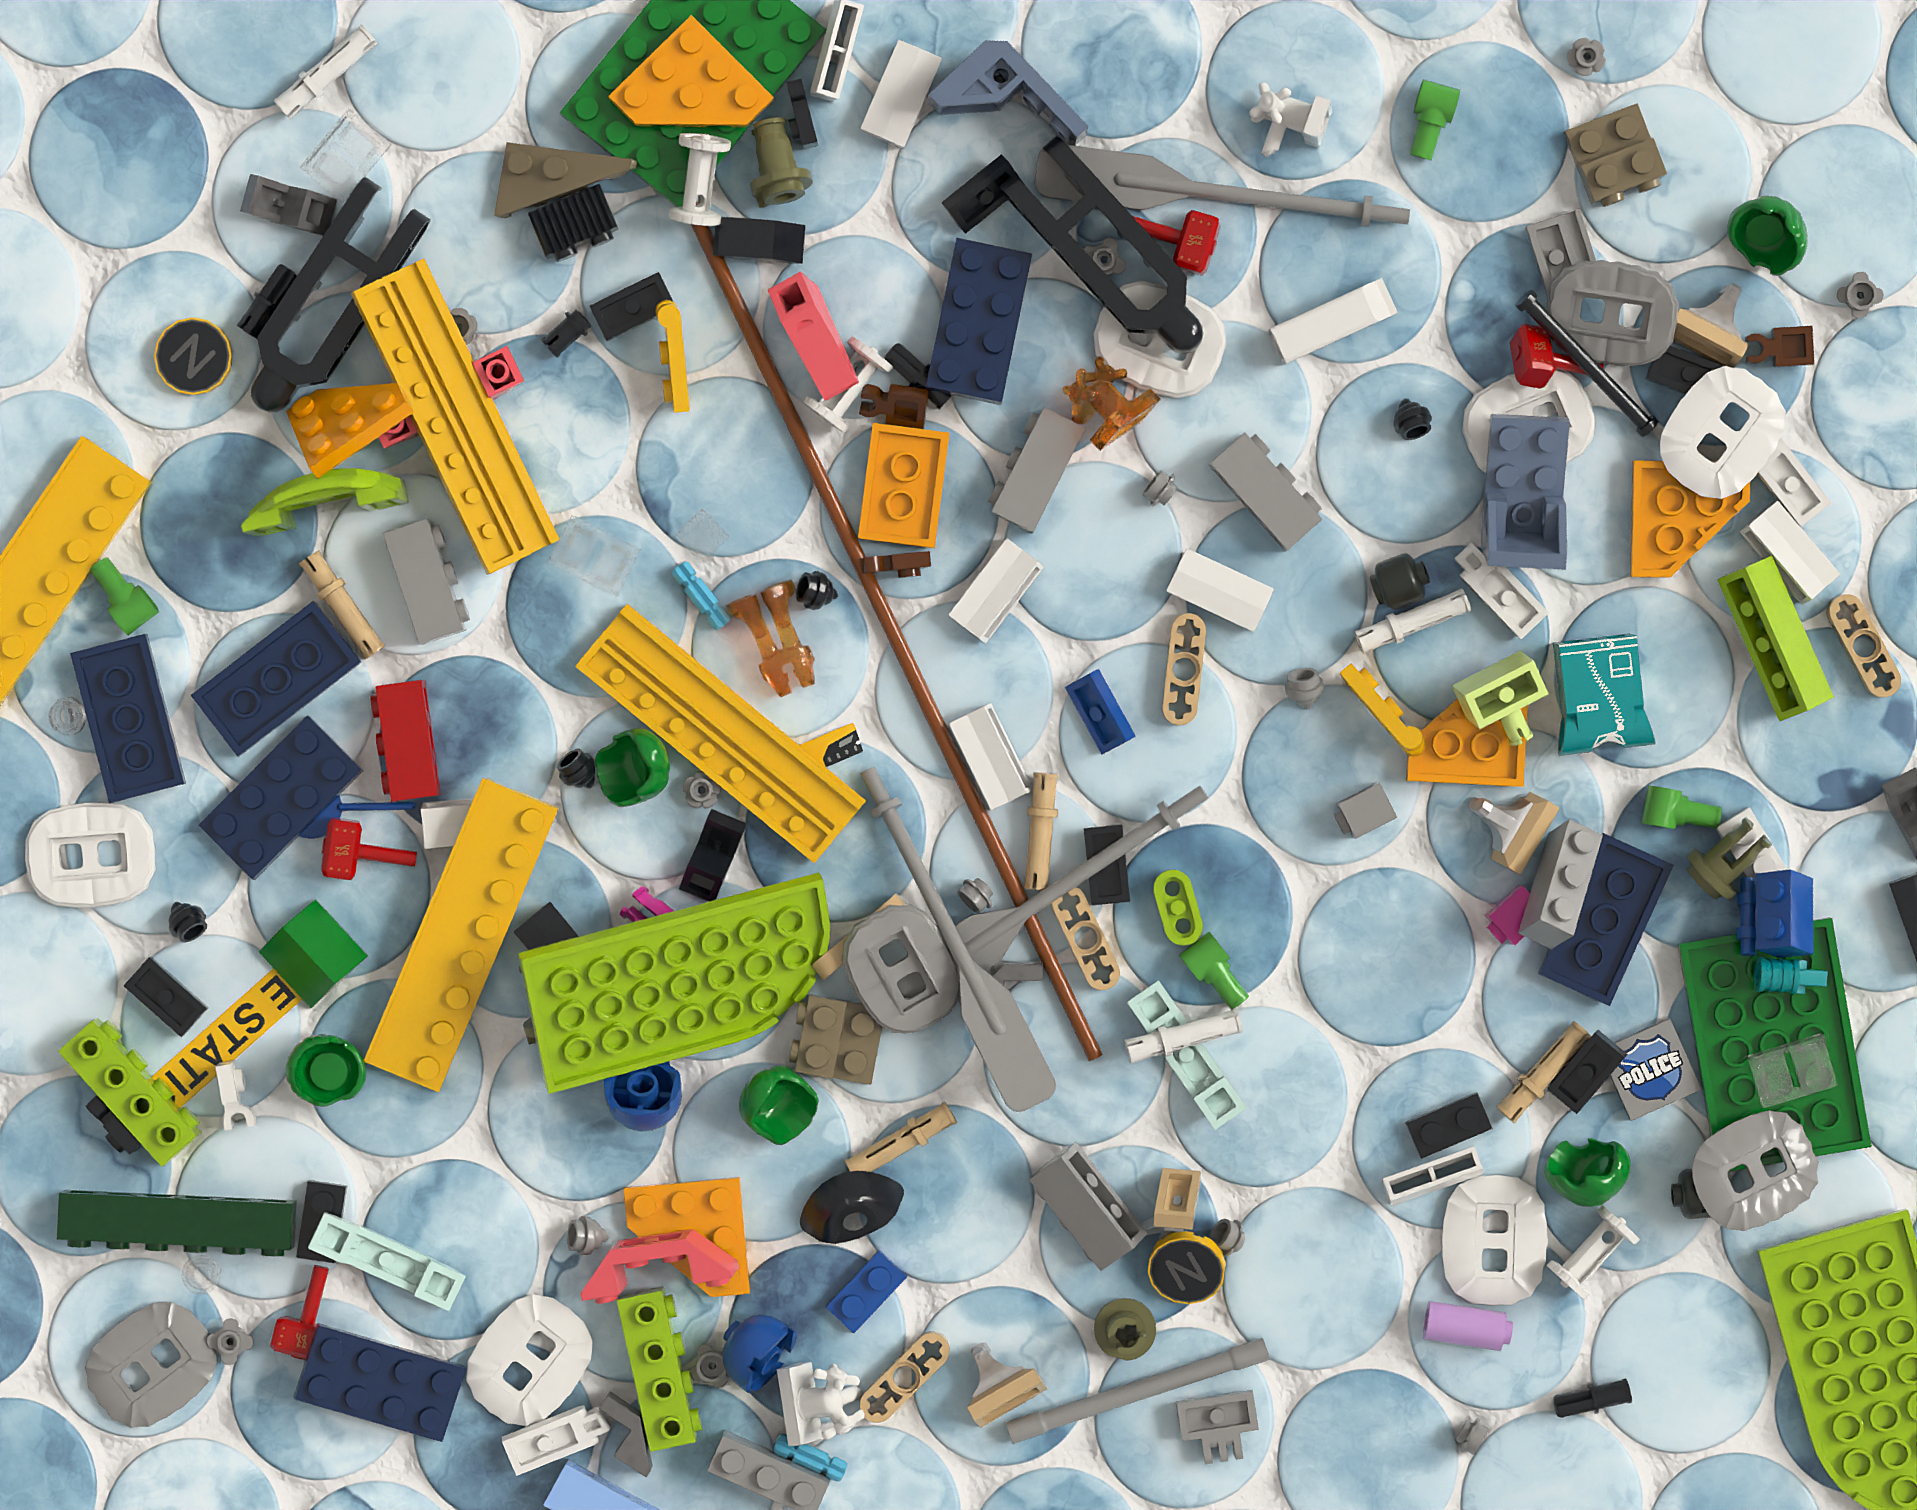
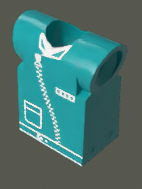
(1600, 694)

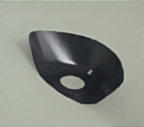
(866, 1192)

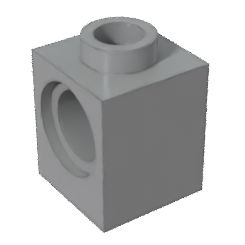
(1364, 811)

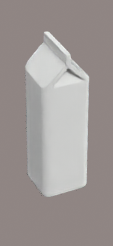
(1332, 321)

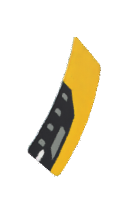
(834, 745)

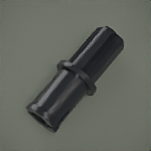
(267, 300)
(914, 372)
(1592, 1398)

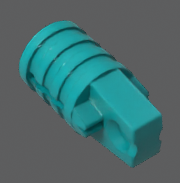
(1786, 976)

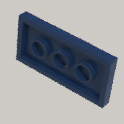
(978, 321)
(276, 678)
(128, 718)
(281, 797)
(1611, 921)
(379, 1382)

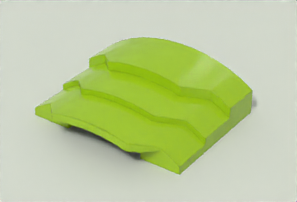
(371, 488)

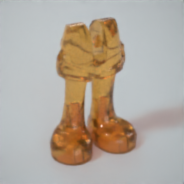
(771, 669)

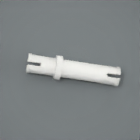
(325, 72)
(1404, 624)
(1170, 1039)

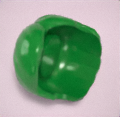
(1769, 234)
(633, 767)
(325, 1070)
(778, 1104)
(1589, 1172)

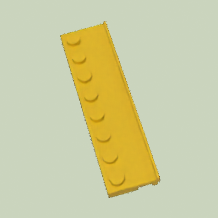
(455, 416)
(58, 547)
(720, 733)
(461, 934)

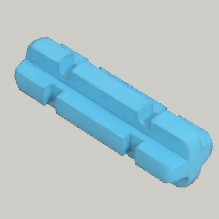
(701, 595)
(811, 1458)

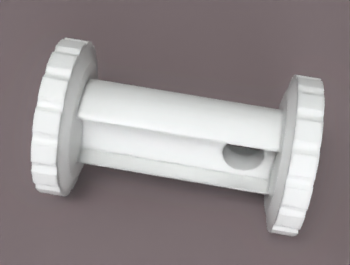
(699, 179)
(836, 406)
(1592, 1252)

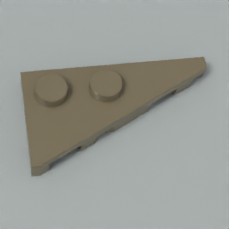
(539, 174)

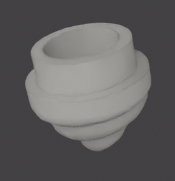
(1304, 686)
(585, 1235)

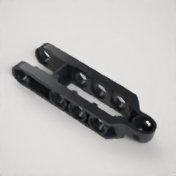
(1170, 316)
(282, 376)

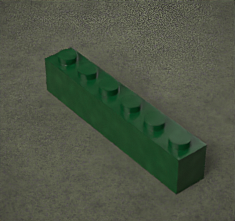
(176, 1220)

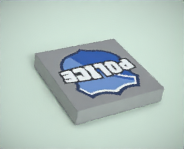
(1653, 1071)

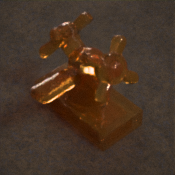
(1104, 398)

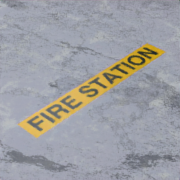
(228, 1036)

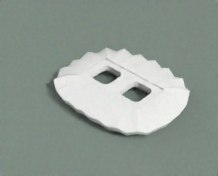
(1149, 365)
(1511, 398)
(1700, 415)
(88, 826)
(1523, 1240)
(507, 1343)

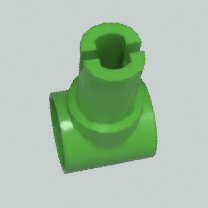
(1434, 109)
(129, 604)
(1671, 809)
(1210, 963)

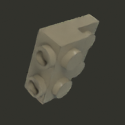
(1615, 155)
(836, 1040)

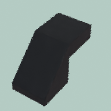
(759, 240)
(712, 856)

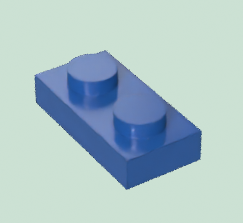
(1100, 711)
(866, 1291)

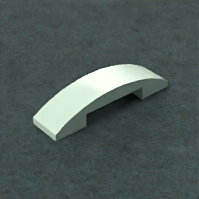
(1192, 1063)
(387, 1260)

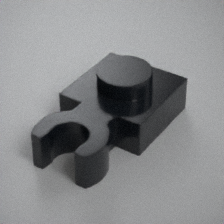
(802, 124)
(117, 1134)

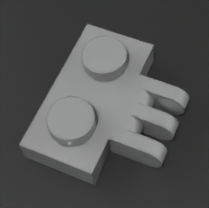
(1218, 1422)

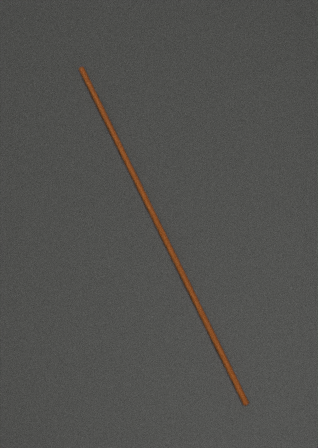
(897, 640)

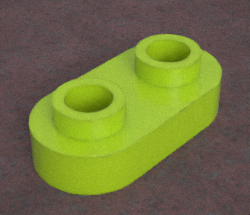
(1177, 907)

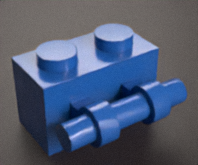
(1776, 914)

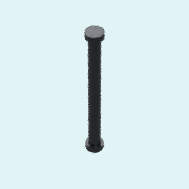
(1587, 363)

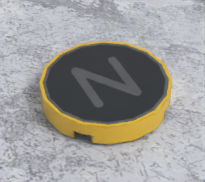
(193, 356)
(1186, 1267)

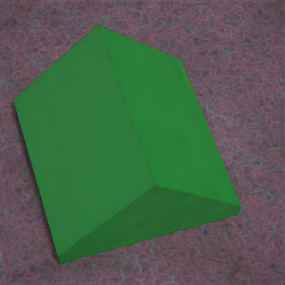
(313, 953)

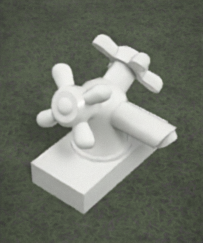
(1292, 114)
(805, 1403)

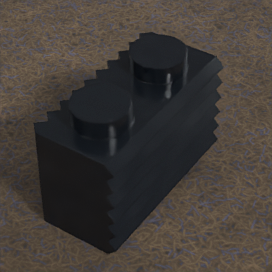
(573, 223)

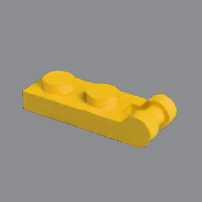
(672, 353)
(1385, 711)

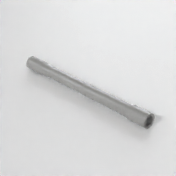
(1041, 1422)

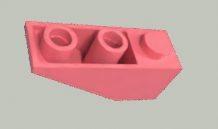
(813, 334)

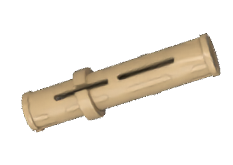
(341, 604)
(1041, 830)
(1543, 1072)
(902, 1140)

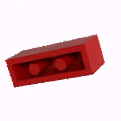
(406, 740)

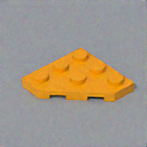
(691, 85)
(343, 420)
(1672, 520)
(1465, 754)
(703, 1205)

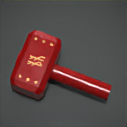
(1194, 242)
(1534, 357)
(343, 848)
(295, 1335)

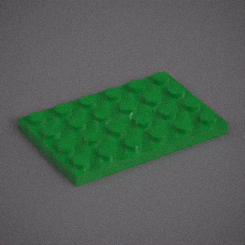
(762, 35)
(1737, 1021)

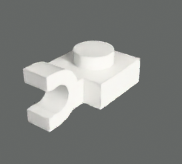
(231, 1083)

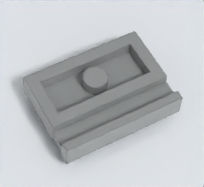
(1559, 244)

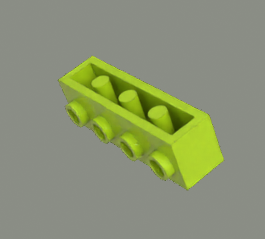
(1775, 638)
(130, 1091)
(657, 1368)

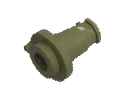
(779, 177)
(1715, 871)
(1117, 1315)

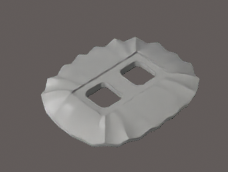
(1615, 285)
(877, 982)
(1744, 1144)
(133, 1342)

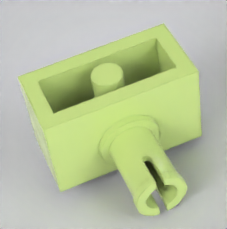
(1501, 693)

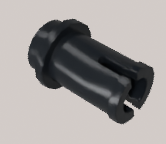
(566, 332)

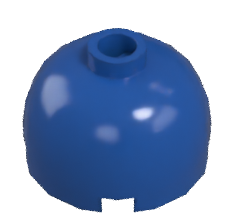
(644, 1097)
(754, 1350)

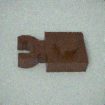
(1788, 347)
(901, 405)
(905, 564)

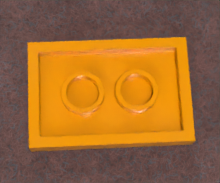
(903, 485)

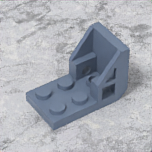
(974, 90)
(1525, 491)

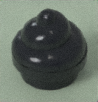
(1412, 420)
(815, 590)
(577, 769)
(187, 921)

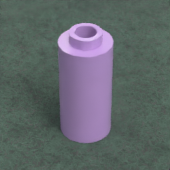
(1466, 1326)

